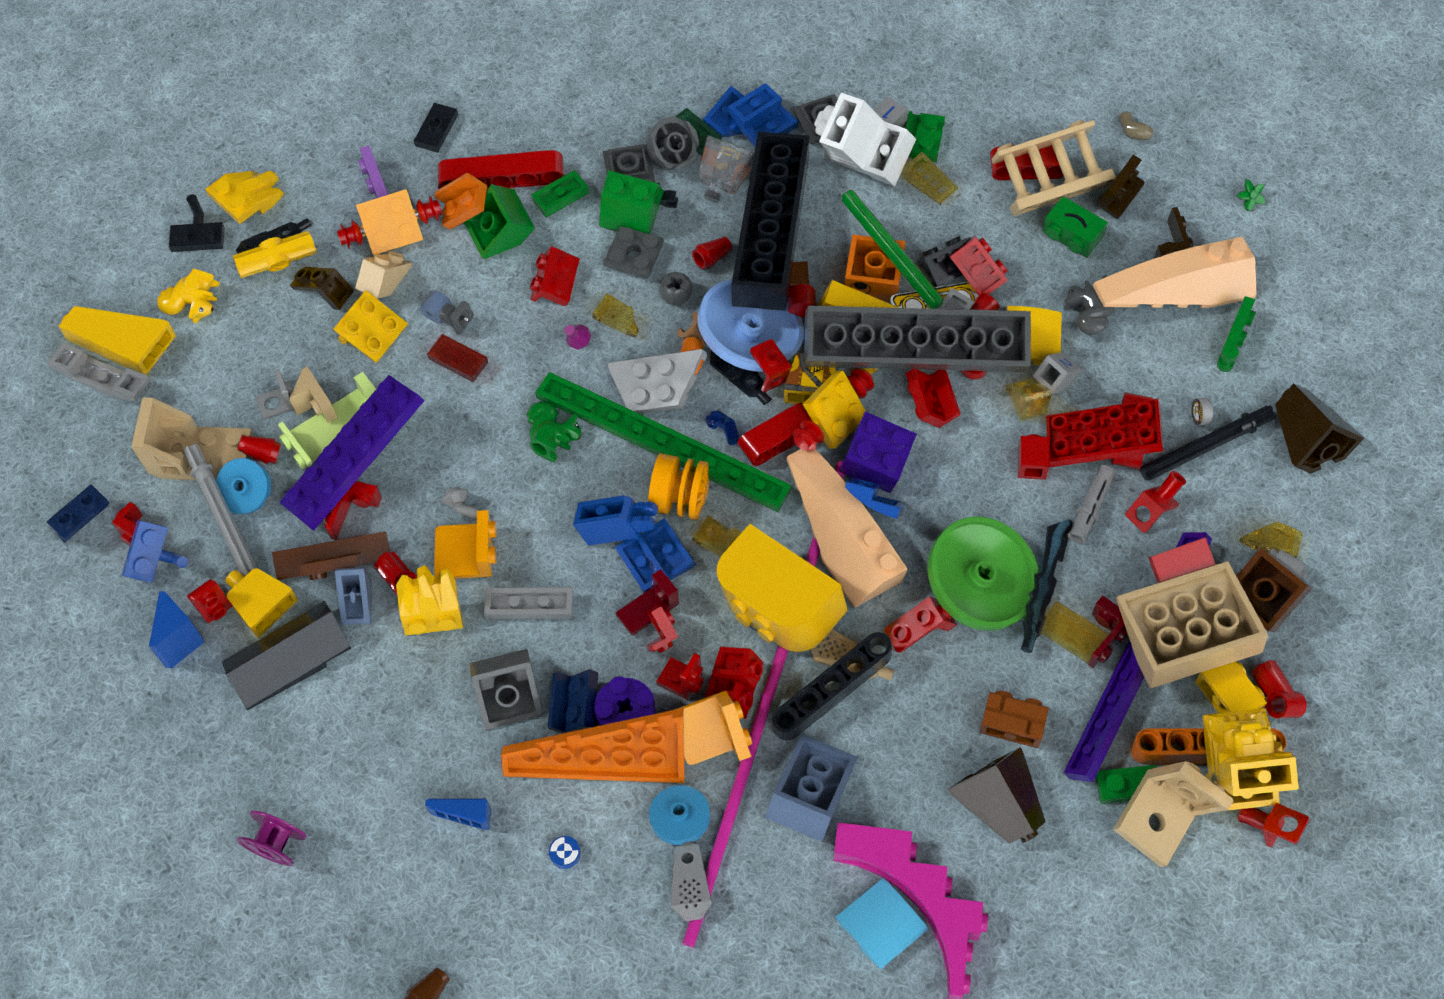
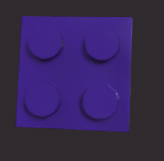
(878, 452)

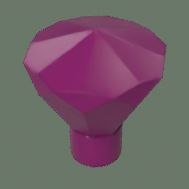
(577, 336)

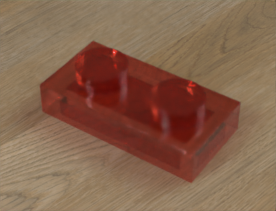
(457, 358)

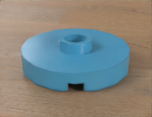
(256, 485)
(679, 828)

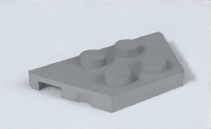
(656, 381)

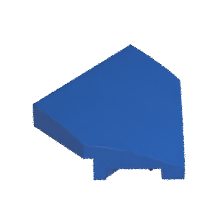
(719, 117)

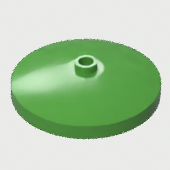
(982, 573)

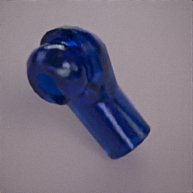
(725, 422)

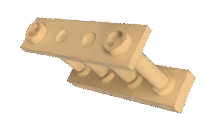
(1049, 193)

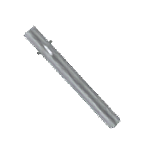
(202, 472)

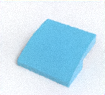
(881, 923)

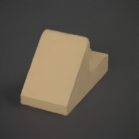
(309, 395)

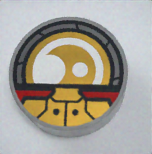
(1202, 411)

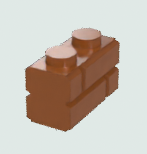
(1014, 719)

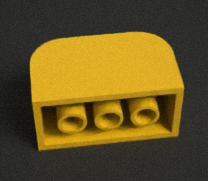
(779, 592)

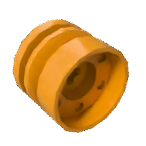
(679, 486)

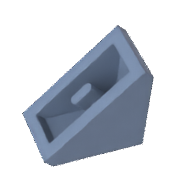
(354, 595)

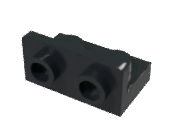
(940, 265)

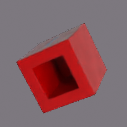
(1033, 457)

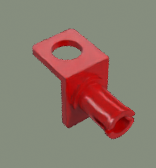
(1157, 500)
(1272, 823)

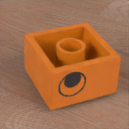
(871, 269)

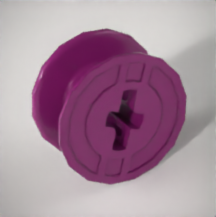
(271, 838)

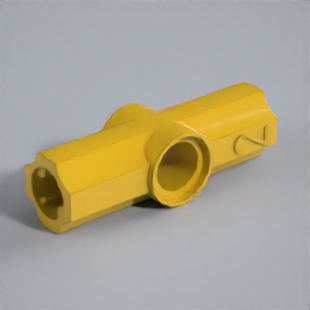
(274, 254)

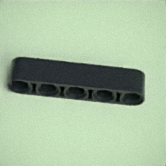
(837, 673)

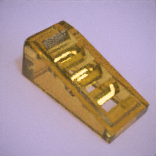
(917, 179)

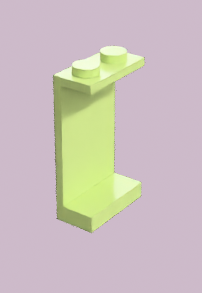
(316, 433)

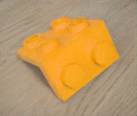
(466, 548)
(714, 729)

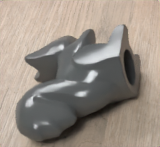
(1094, 317)

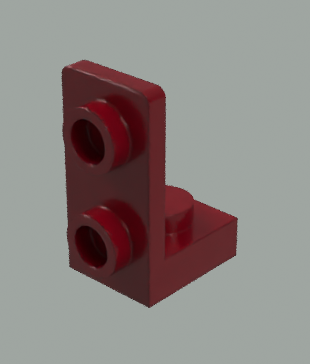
(662, 594)
(1108, 616)

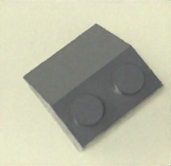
(505, 689)

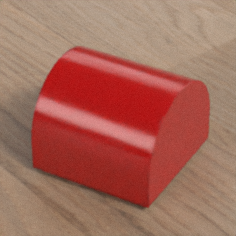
(800, 298)

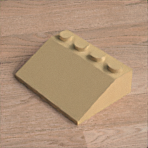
(1191, 624)

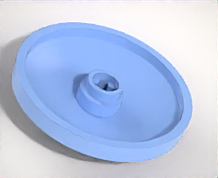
(735, 330)

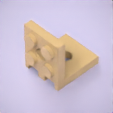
(1175, 797)

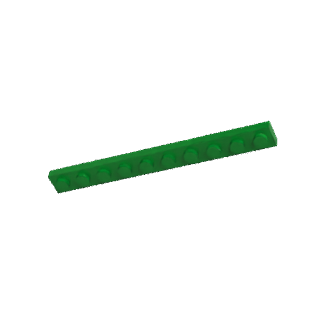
(662, 439)

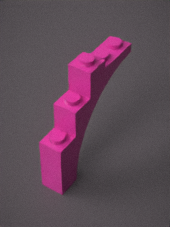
(952, 920)

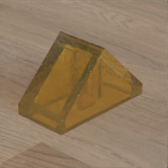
(1029, 398)

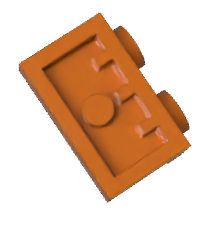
(462, 200)

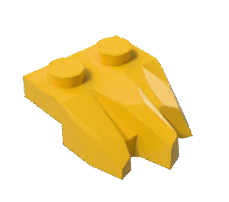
(245, 193)
(429, 602)

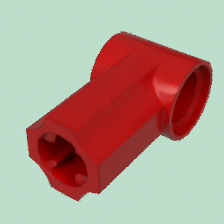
(391, 569)
(1279, 695)

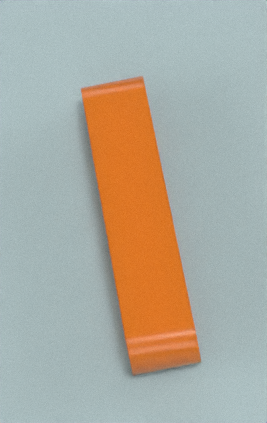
(1165, 754)

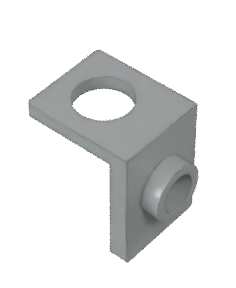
(282, 394)

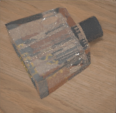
(723, 168)

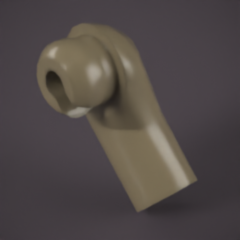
(1135, 129)

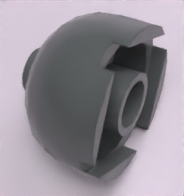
(672, 143)

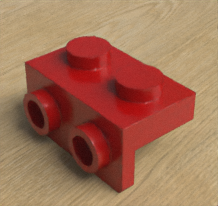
(554, 276)
(933, 397)

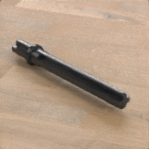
(1246, 424)

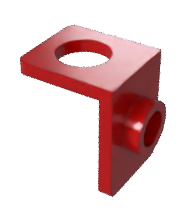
(772, 364)

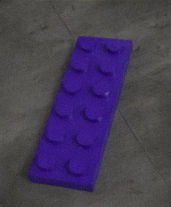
(351, 452)

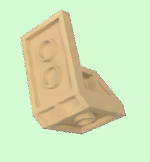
(166, 431)

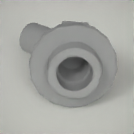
(455, 498)

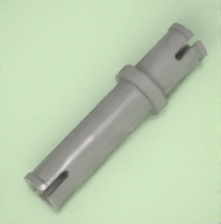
(1087, 513)

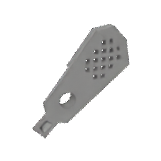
(688, 873)

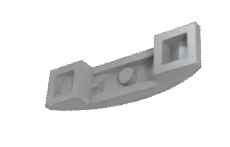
(98, 375)

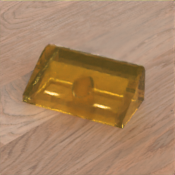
(1072, 632)

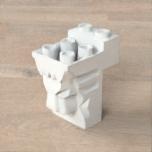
(862, 141)

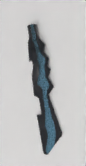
(1044, 583)

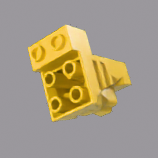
(1247, 758)

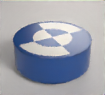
(564, 852)

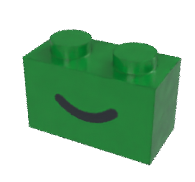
(1074, 227)

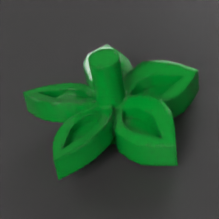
(1251, 195)

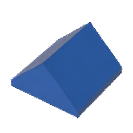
(172, 632)

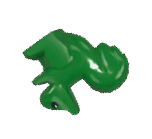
(547, 433)

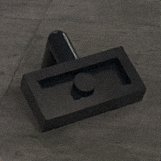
(196, 235)

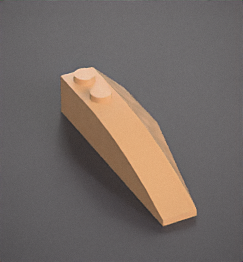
(1194, 276)
(845, 531)

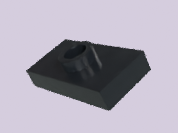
(436, 127)

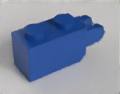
(613, 519)

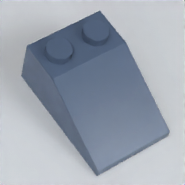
(811, 787)

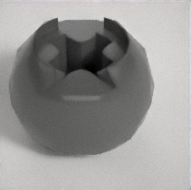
(675, 288)

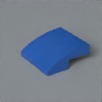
(761, 112)
(868, 494)
(655, 551)

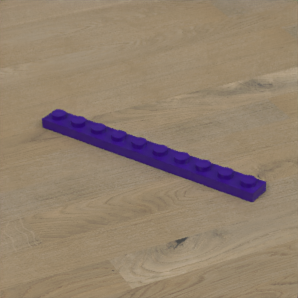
(1112, 707)

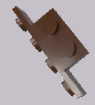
(327, 556)

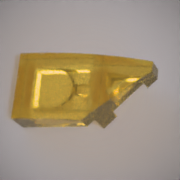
(616, 315)
(1274, 536)

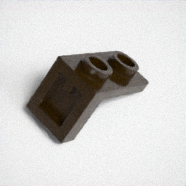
(1178, 230)
(326, 282)

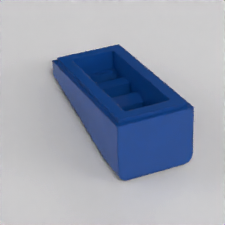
(465, 811)

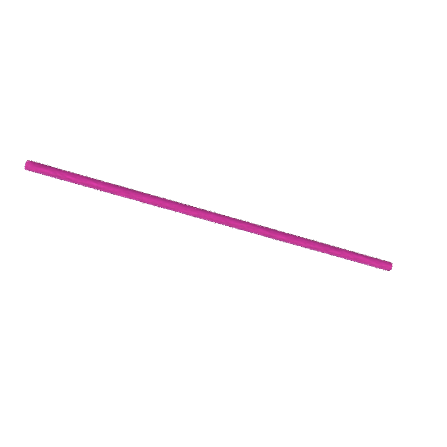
(746, 764)

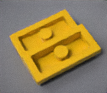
(1044, 332)

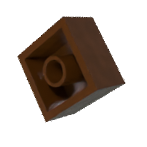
(1272, 588)

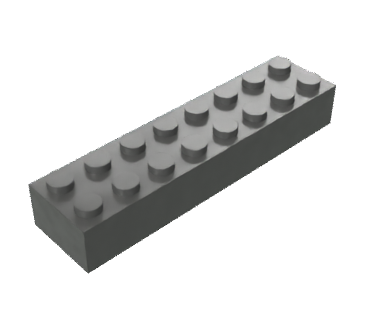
(917, 338)

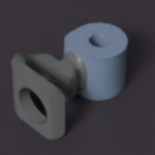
(439, 307)

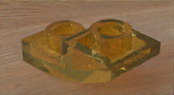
(715, 536)

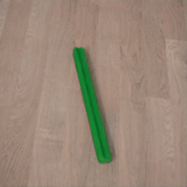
(892, 250)

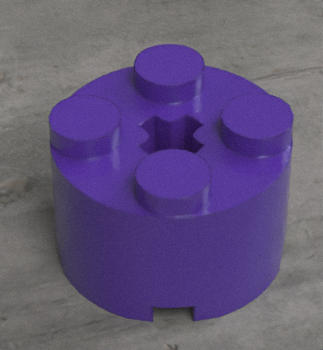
(623, 695)

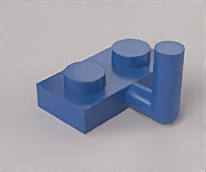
(147, 551)

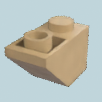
(382, 273)

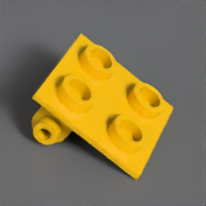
(370, 326)

